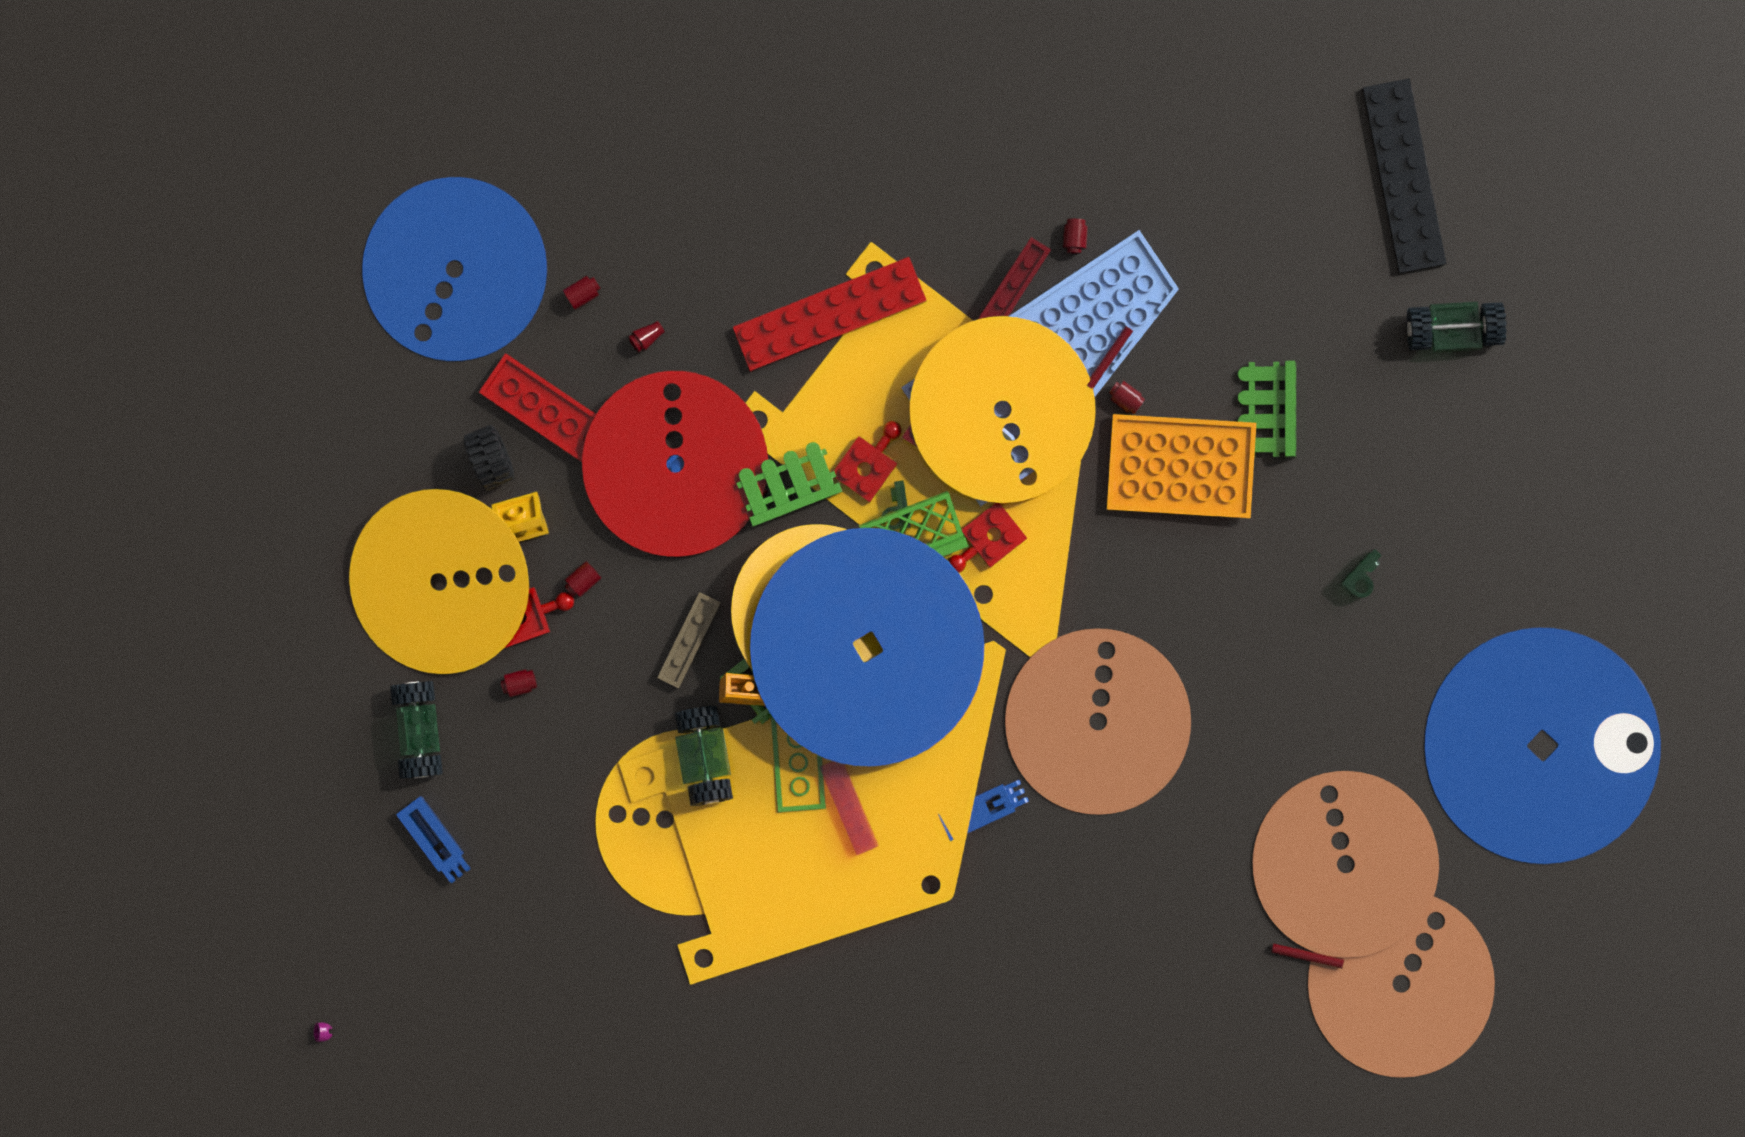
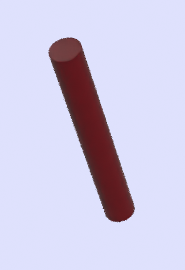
(1109, 357)
(1307, 956)

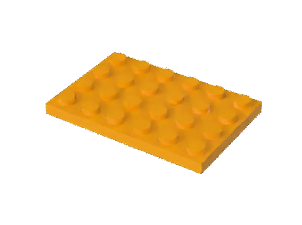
(1181, 466)

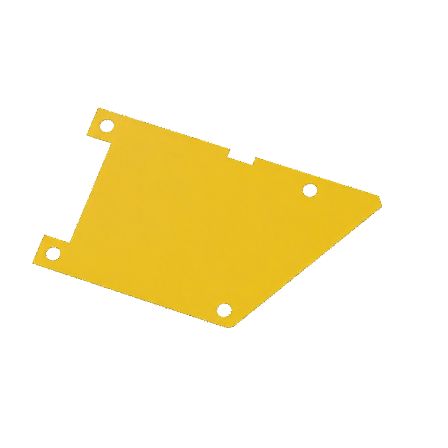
(857, 395)
(793, 875)

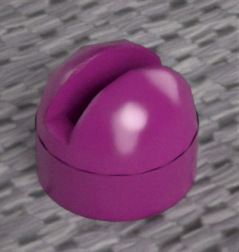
(321, 1032)

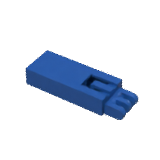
(980, 813)
(428, 832)

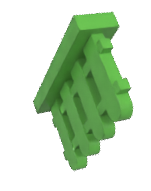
(1272, 397)
(777, 489)

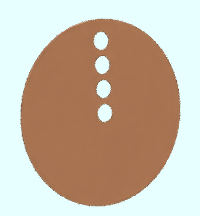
(1091, 767)
(1357, 909)
(1416, 1028)

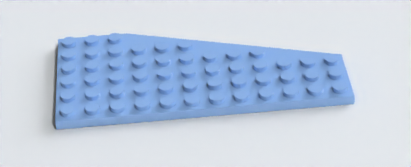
(1092, 309)

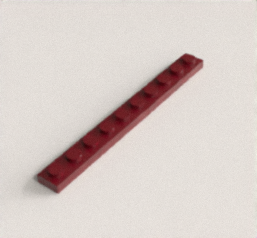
(1010, 290)

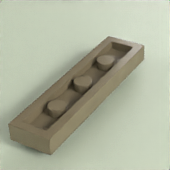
(689, 640)

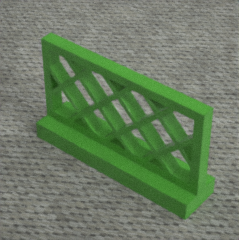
(947, 543)

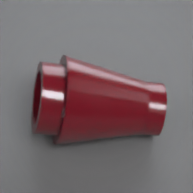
(644, 337)

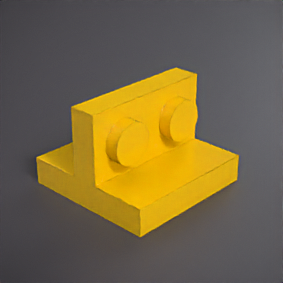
(523, 516)

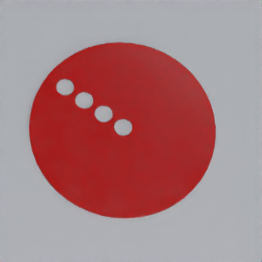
(629, 472)

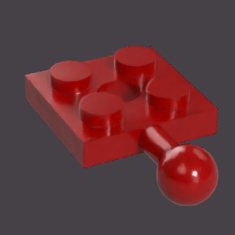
(880, 464)
(989, 550)
(535, 612)

